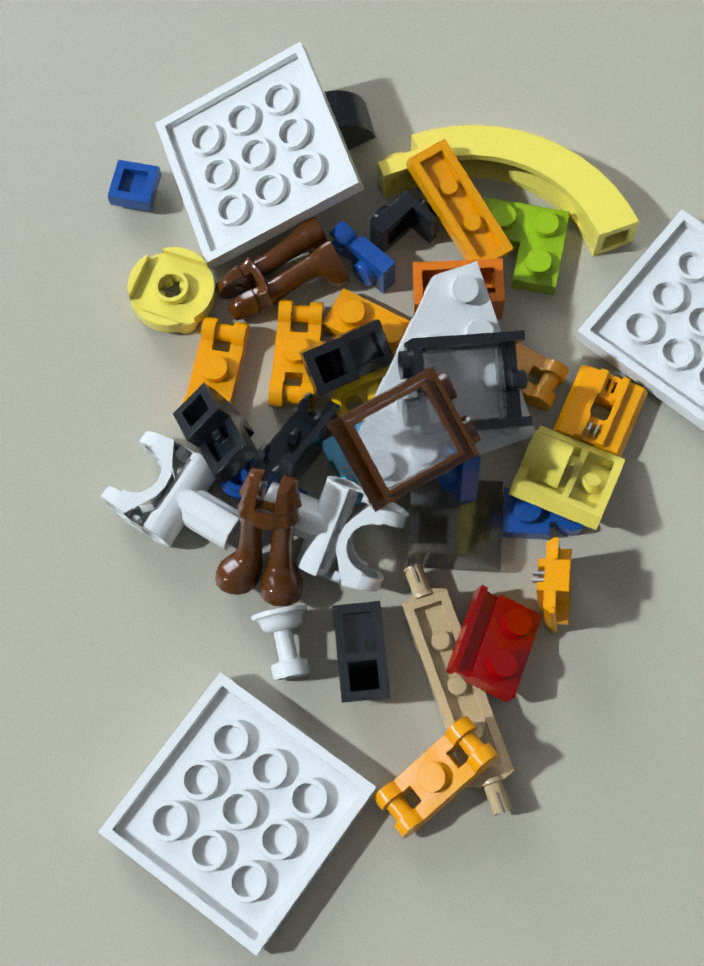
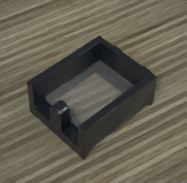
(481, 372)

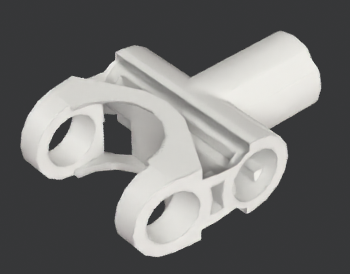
(176, 498)
(328, 532)

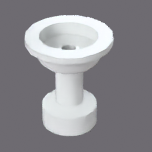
(281, 622)

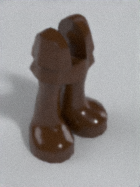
(320, 263)
(244, 567)

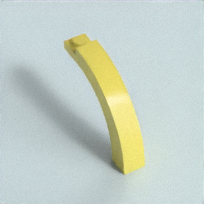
(534, 165)

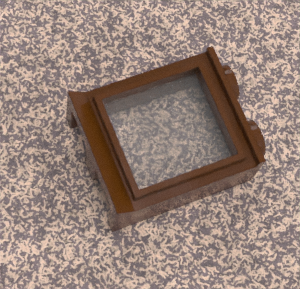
(405, 437)

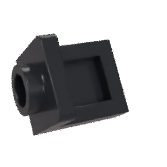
(394, 221)

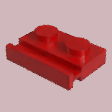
(494, 643)

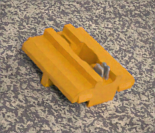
(623, 403)
(554, 584)

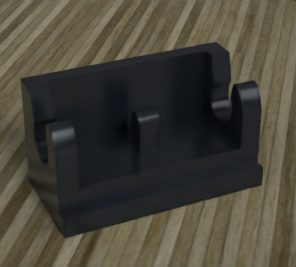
(296, 442)

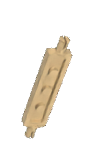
(435, 633)

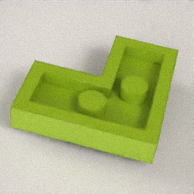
(538, 237)

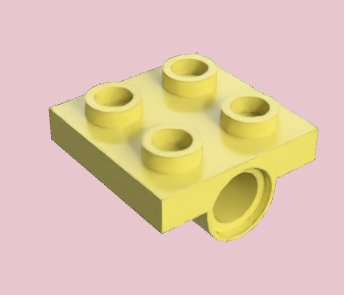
(567, 477)

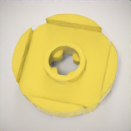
(174, 313)

